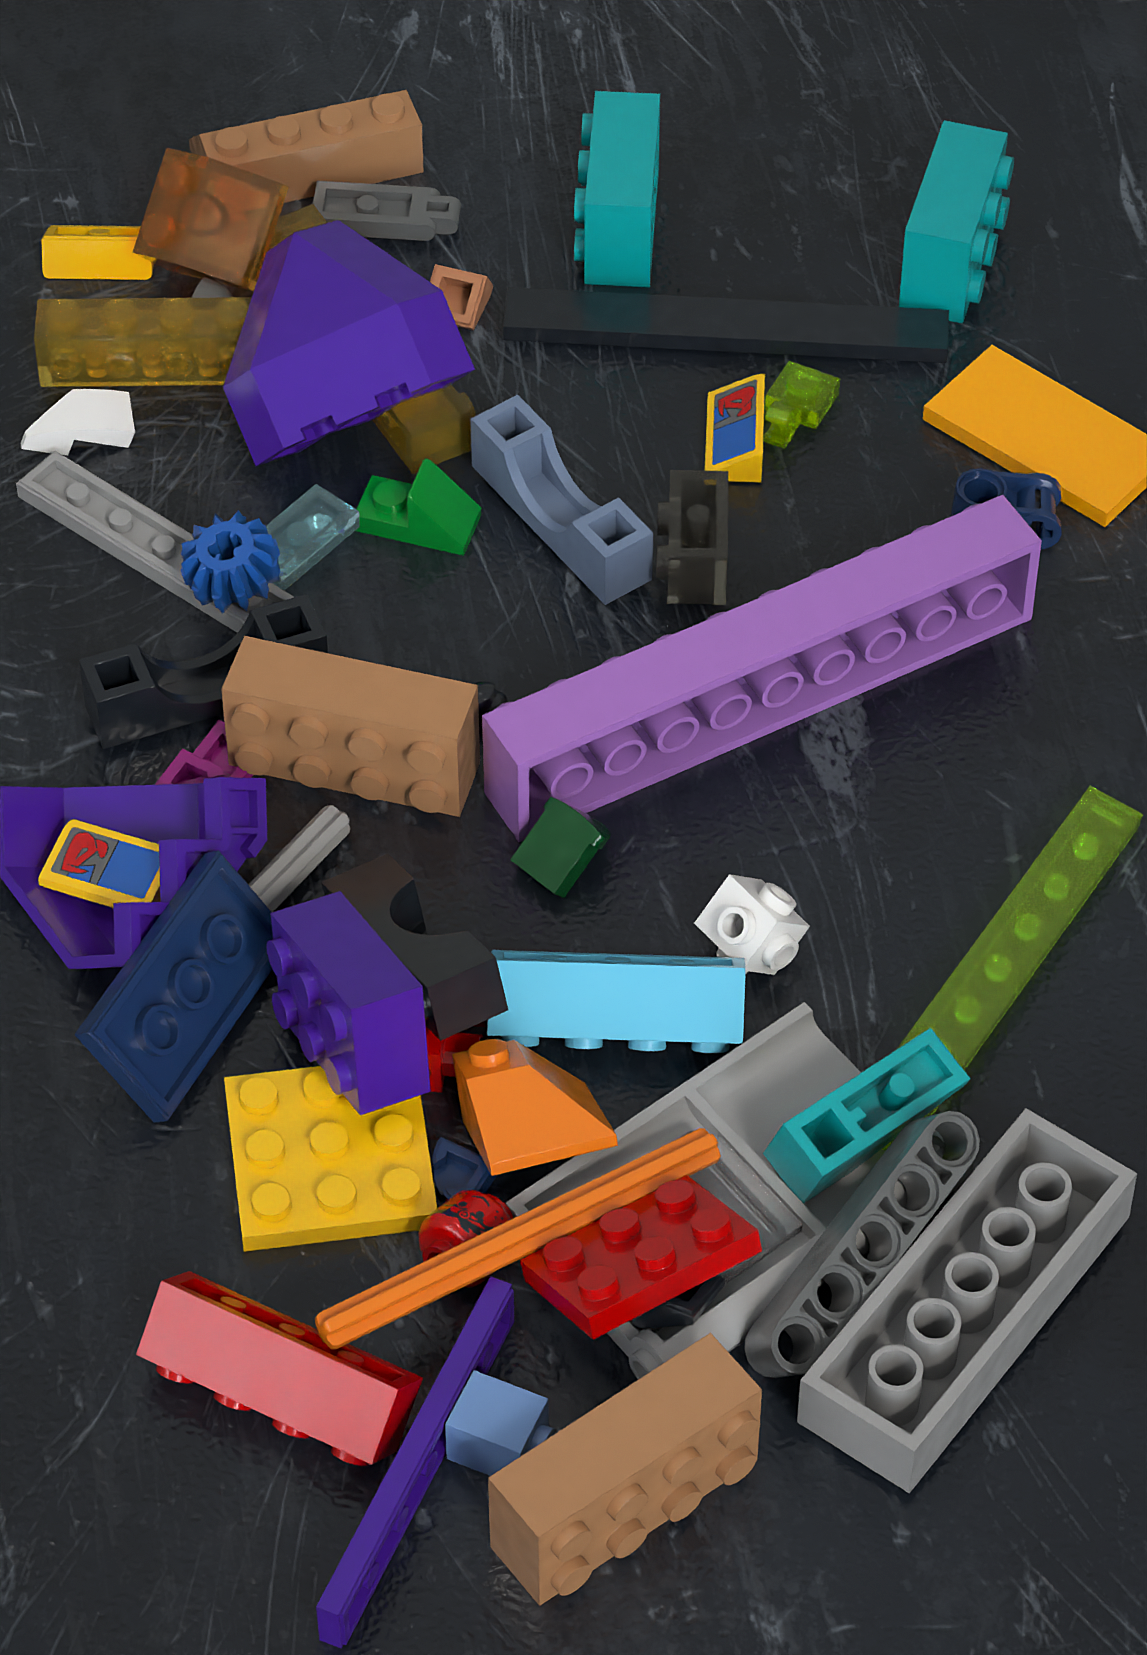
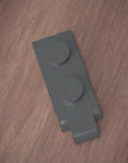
(388, 209)

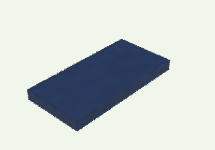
(182, 988)

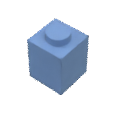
(495, 1424)

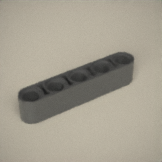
(889, 1232)

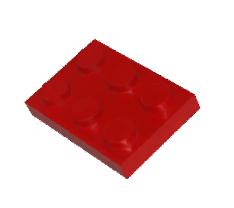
(640, 1256)

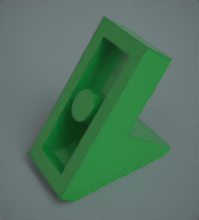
(424, 513)

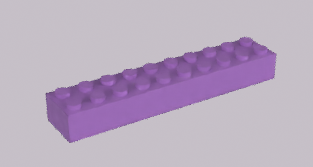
(761, 665)

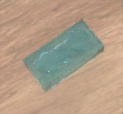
(310, 531)

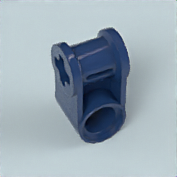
(1019, 489)

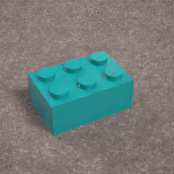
(619, 189)
(955, 220)

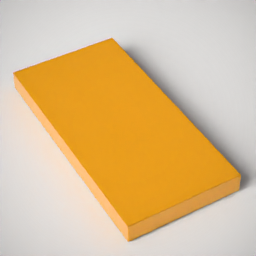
(1046, 429)

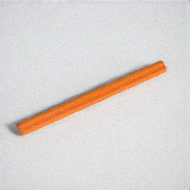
(514, 1239)

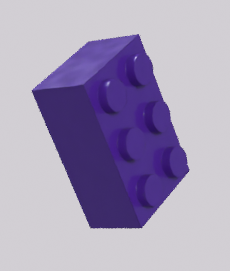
(349, 1002)

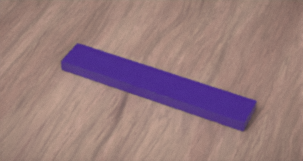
(412, 1468)

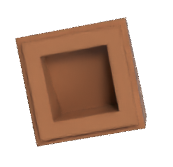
(464, 293)

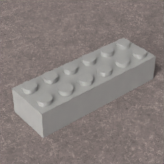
(965, 1300)

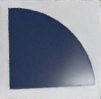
(458, 1170)

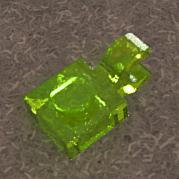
(798, 398)

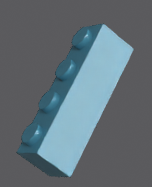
(621, 999)

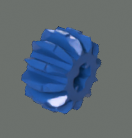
(230, 562)

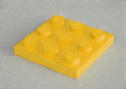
(318, 1167)

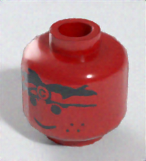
(460, 1220)

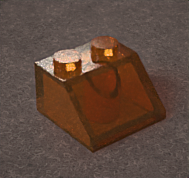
(210, 219)

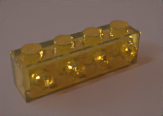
(137, 340)

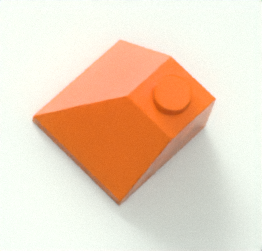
(525, 1107)

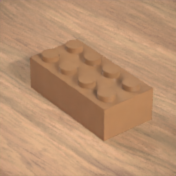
(352, 726)
(625, 1469)

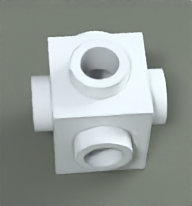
(753, 923)

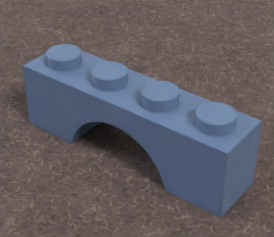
(521, 462)

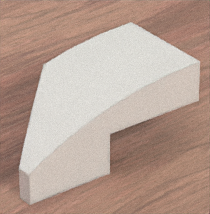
(82, 416)

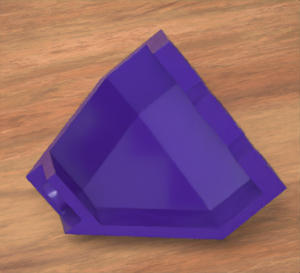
(336, 341)
(181, 818)

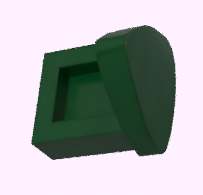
(560, 846)

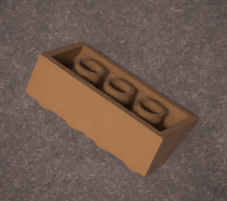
(338, 143)

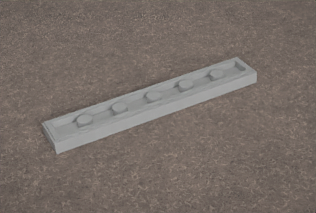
(123, 529)

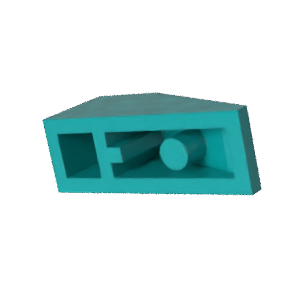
(863, 1115)

